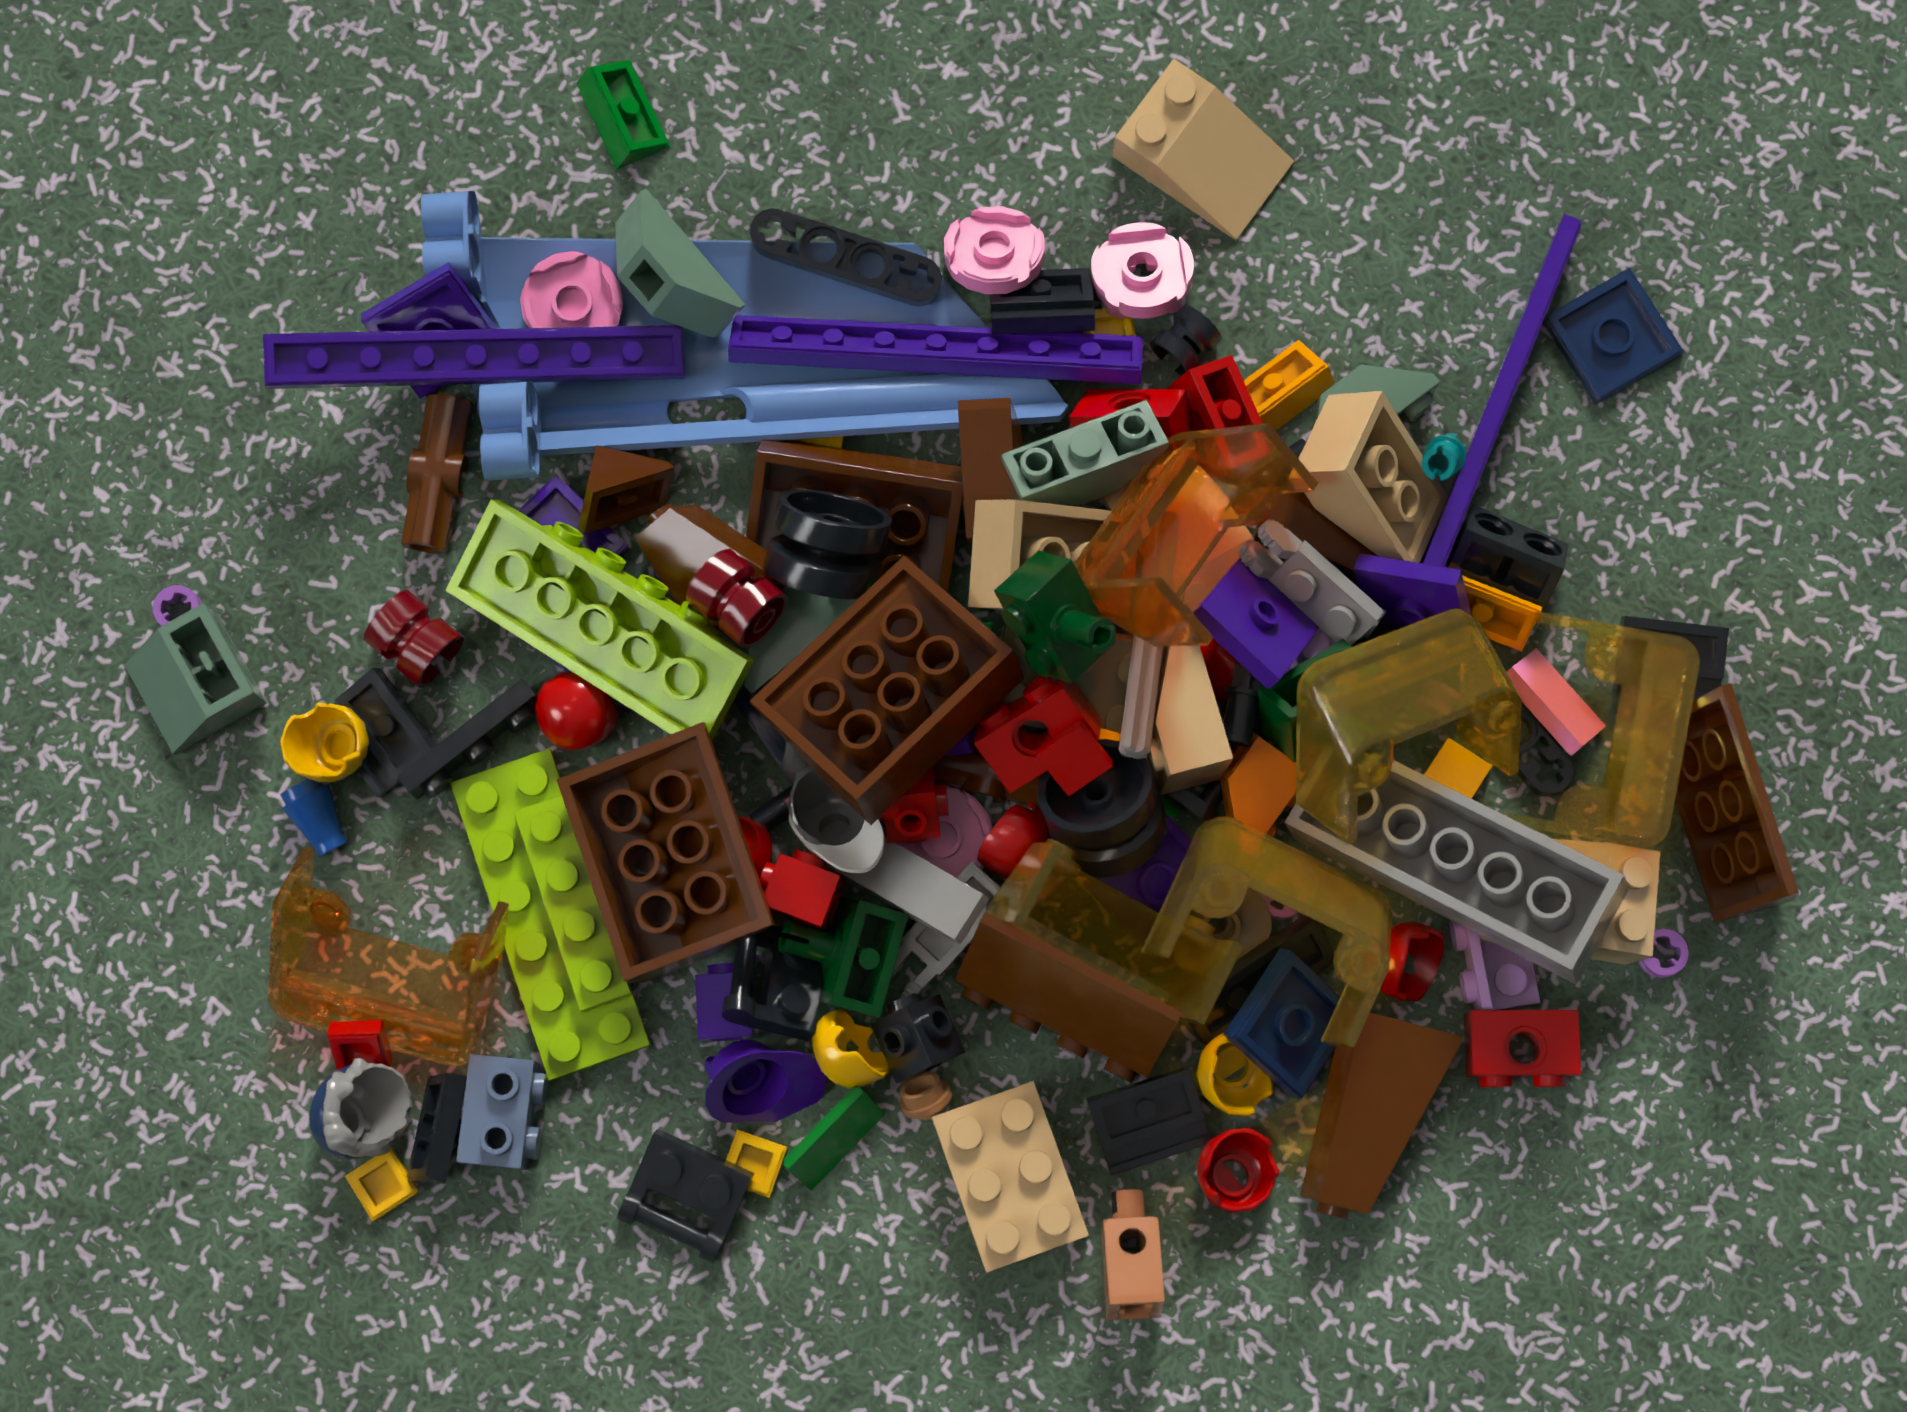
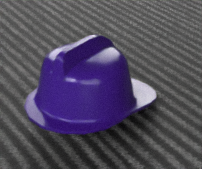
(760, 1084)

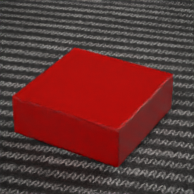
(1074, 758)
(359, 1040)

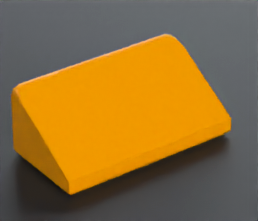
(1287, 390)
(1502, 615)

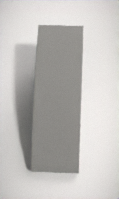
(920, 890)

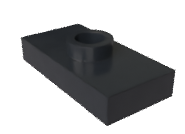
(437, 1129)

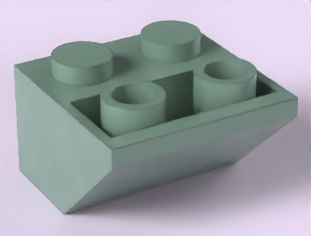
(193, 678)

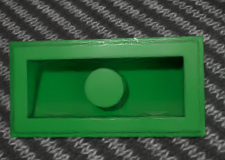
(622, 112)
(833, 1137)

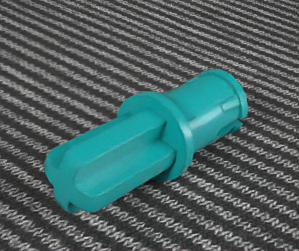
(1443, 456)

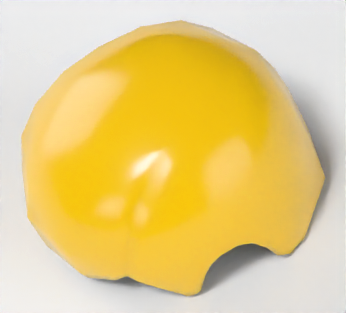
(325, 742)
(1218, 1062)
(845, 1067)

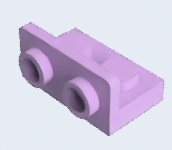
(1494, 974)

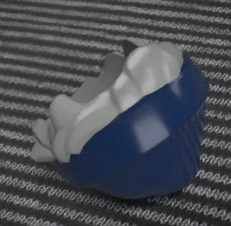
(360, 1110)

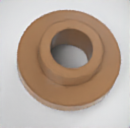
(924, 1096)

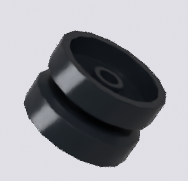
(826, 543)
(1111, 820)

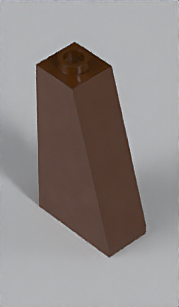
(1372, 1109)

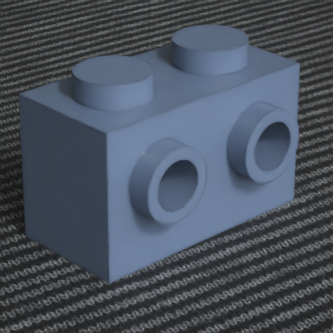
(501, 1112)

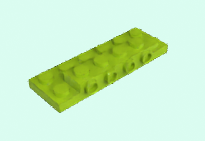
(599, 619)
(554, 924)

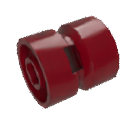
(729, 593)
(406, 632)

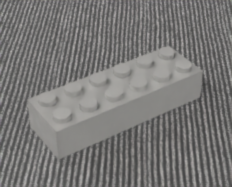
(1476, 869)

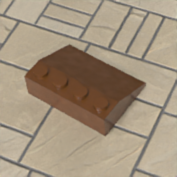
(917, 494)
(889, 689)
(1730, 813)
(665, 854)
(1066, 998)

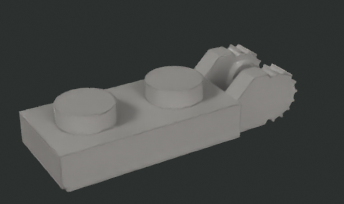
(1310, 583)
(935, 948)

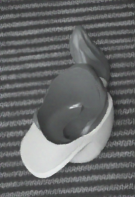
(827, 822)

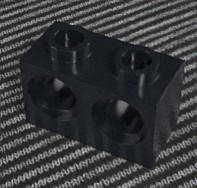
(1508, 556)

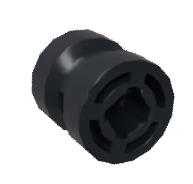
(1187, 338)

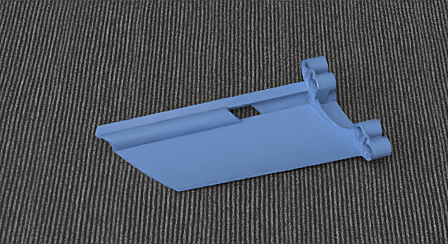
(780, 400)

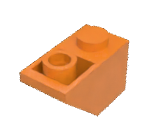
(1258, 785)

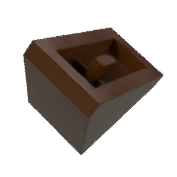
(623, 488)

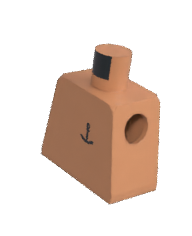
(1131, 1280)

